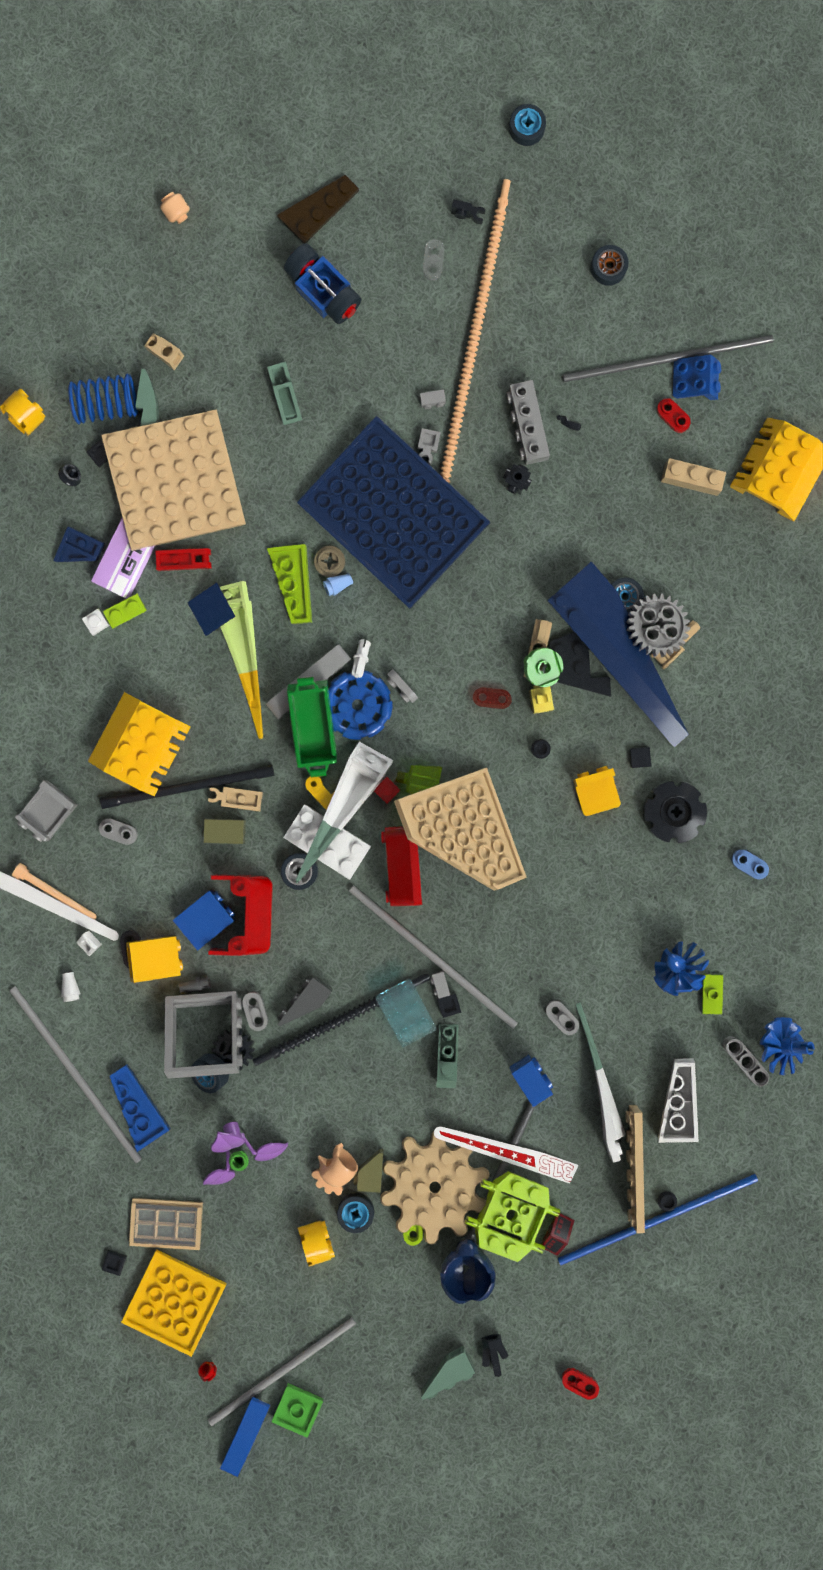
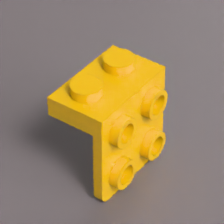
(597, 791)

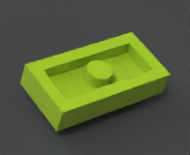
(124, 610)

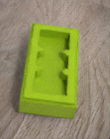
(712, 994)

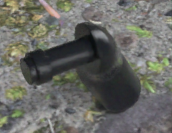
(569, 424)

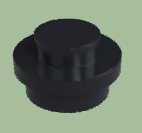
(540, 748)
(667, 1201)

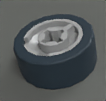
(289, 874)

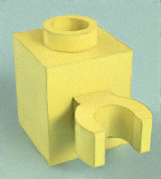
(541, 699)

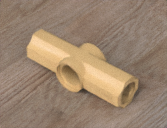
(540, 636)

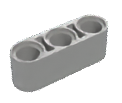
(753, 1065)

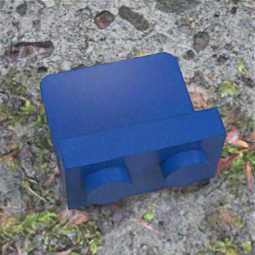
(697, 377)

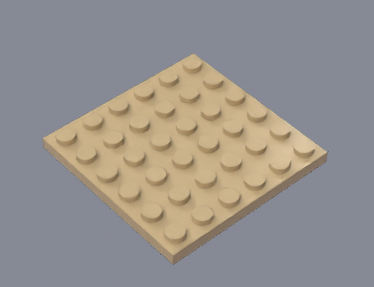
(173, 480)

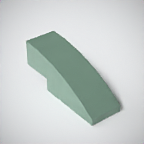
(284, 393)
(147, 400)

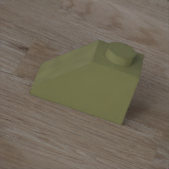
(370, 1174)

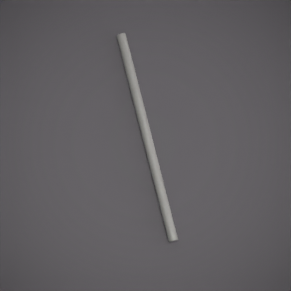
(281, 1371)

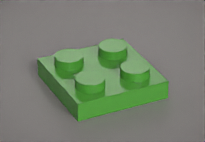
(297, 1410)

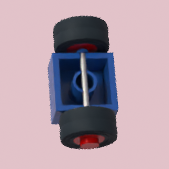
(321, 284)

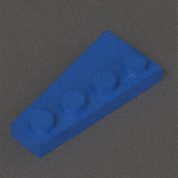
(140, 1112)

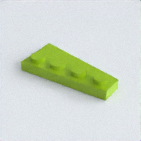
(293, 577)

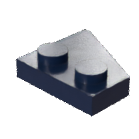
(78, 547)

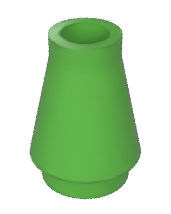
(237, 1164)

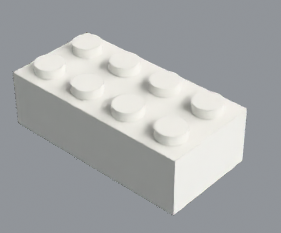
(341, 855)

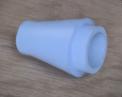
(336, 584)

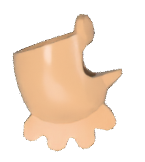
(335, 1171)

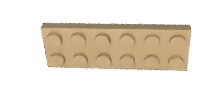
(636, 1173)

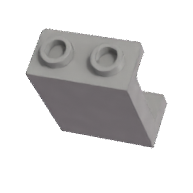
(46, 812)

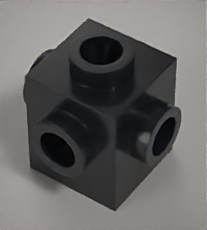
(517, 486)

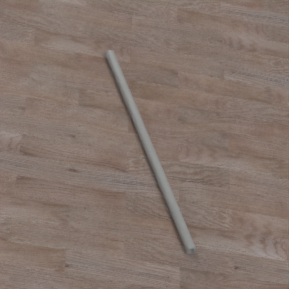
(433, 957)
(75, 1074)

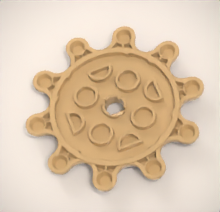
(434, 1209)

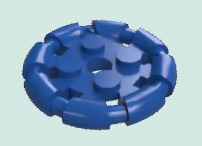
(369, 708)

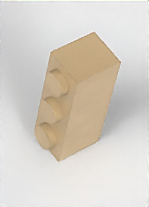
(693, 477)

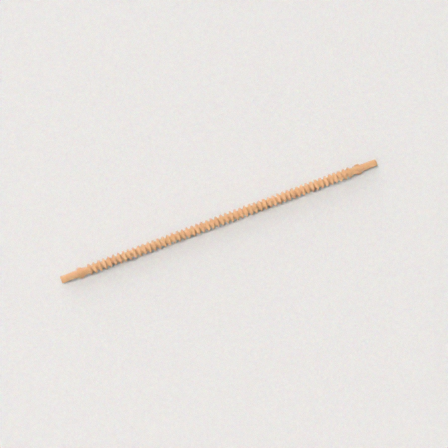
(468, 365)

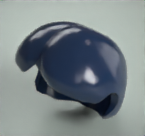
(476, 1282)

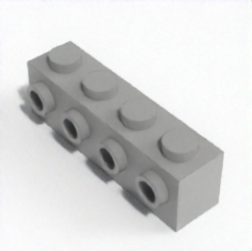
(528, 421)

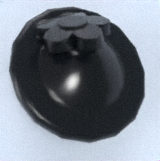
(70, 475)

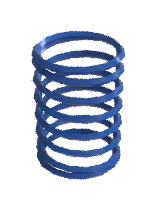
(81, 412)

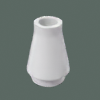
(70, 989)

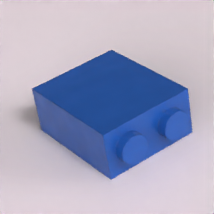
(205, 919)

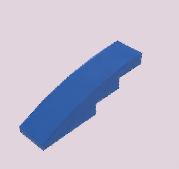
(245, 1436)

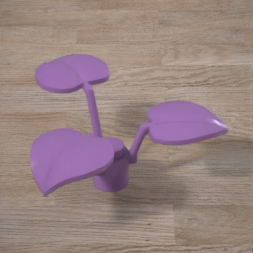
(233, 1138)

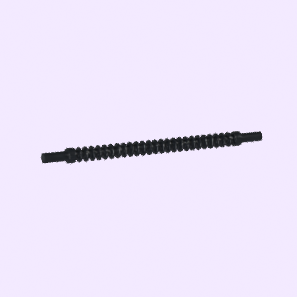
(276, 1051)

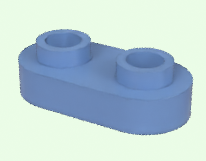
(750, 864)

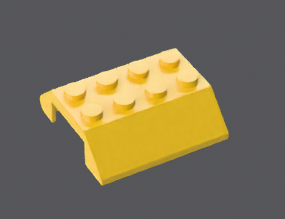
(781, 467)
(137, 744)

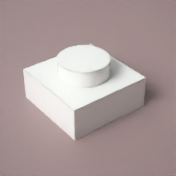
(95, 622)

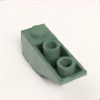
(447, 1056)
(452, 1369)

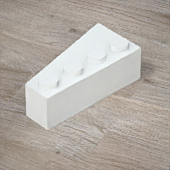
(679, 1114)

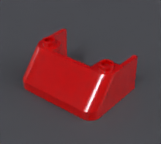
(402, 868)
(257, 915)

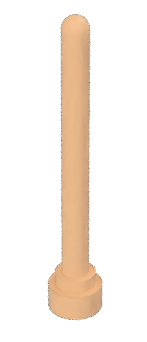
(21, 872)

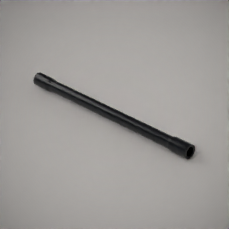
(257, 773)

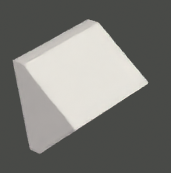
(88, 943)

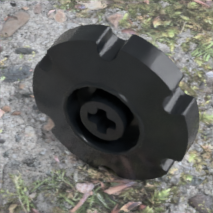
(682, 826)

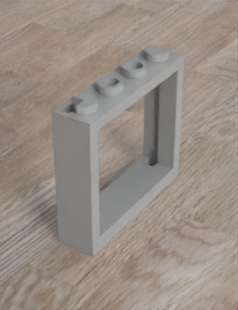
(198, 1000)

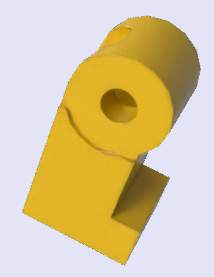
(320, 793)

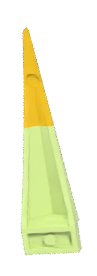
(241, 643)

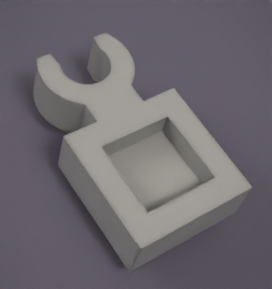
(428, 443)

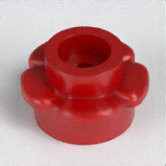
(207, 1371)

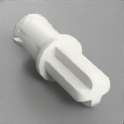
(360, 658)

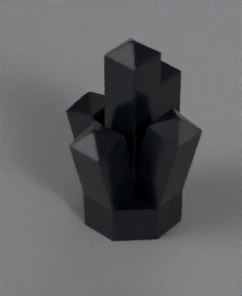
(492, 1346)

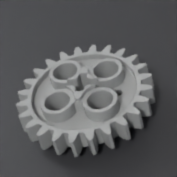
(654, 608)

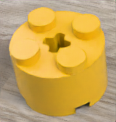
(22, 412)
(314, 1243)

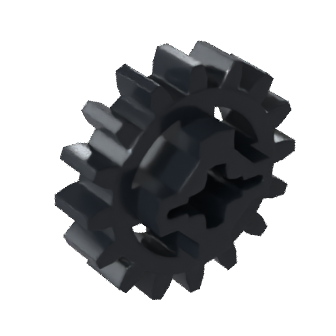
(228, 1041)

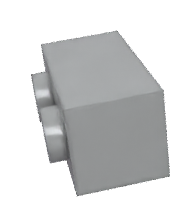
(432, 398)
(440, 984)

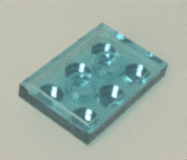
(406, 1012)

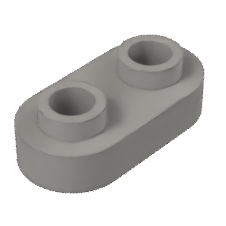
(395, 680)
(118, 831)
(254, 1011)
(562, 1017)

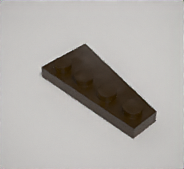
(317, 209)

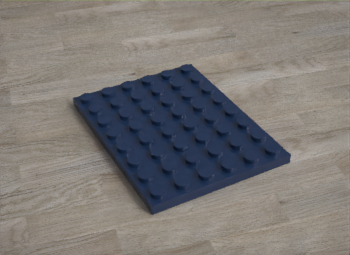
(393, 512)

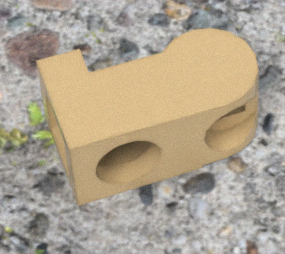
(164, 350)

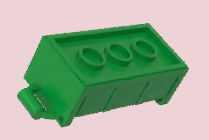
(312, 725)

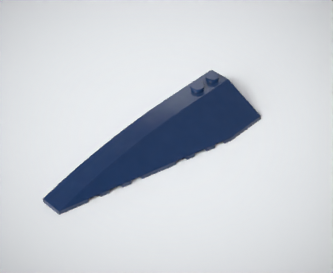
(599, 620)

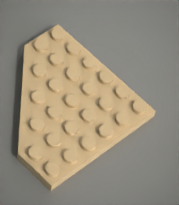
(465, 828)

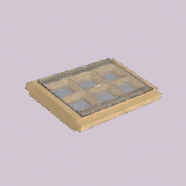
(166, 1223)

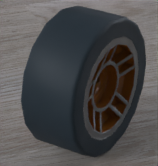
(607, 255)

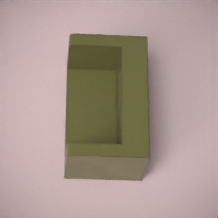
(224, 831)

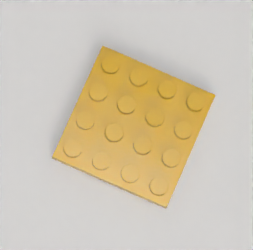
(174, 1303)

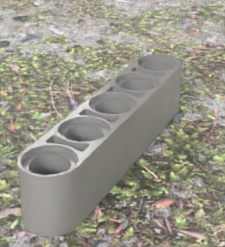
(321, 670)

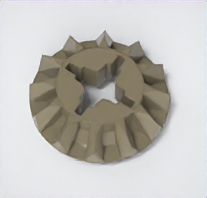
(323, 554)

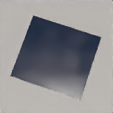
(211, 609)

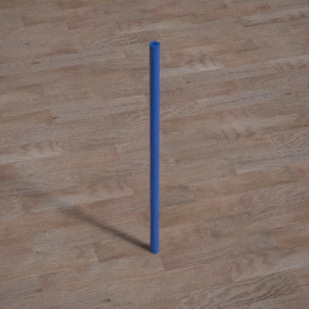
(658, 1219)

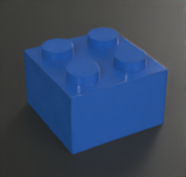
(532, 1082)

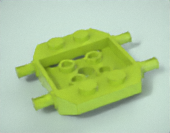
(525, 1222)

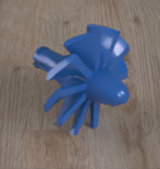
(678, 973)
(784, 1041)

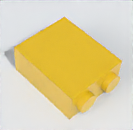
(154, 959)

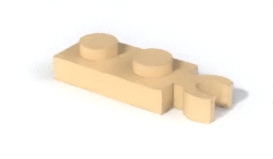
(238, 798)

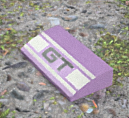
(121, 566)

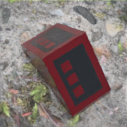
(558, 1234)

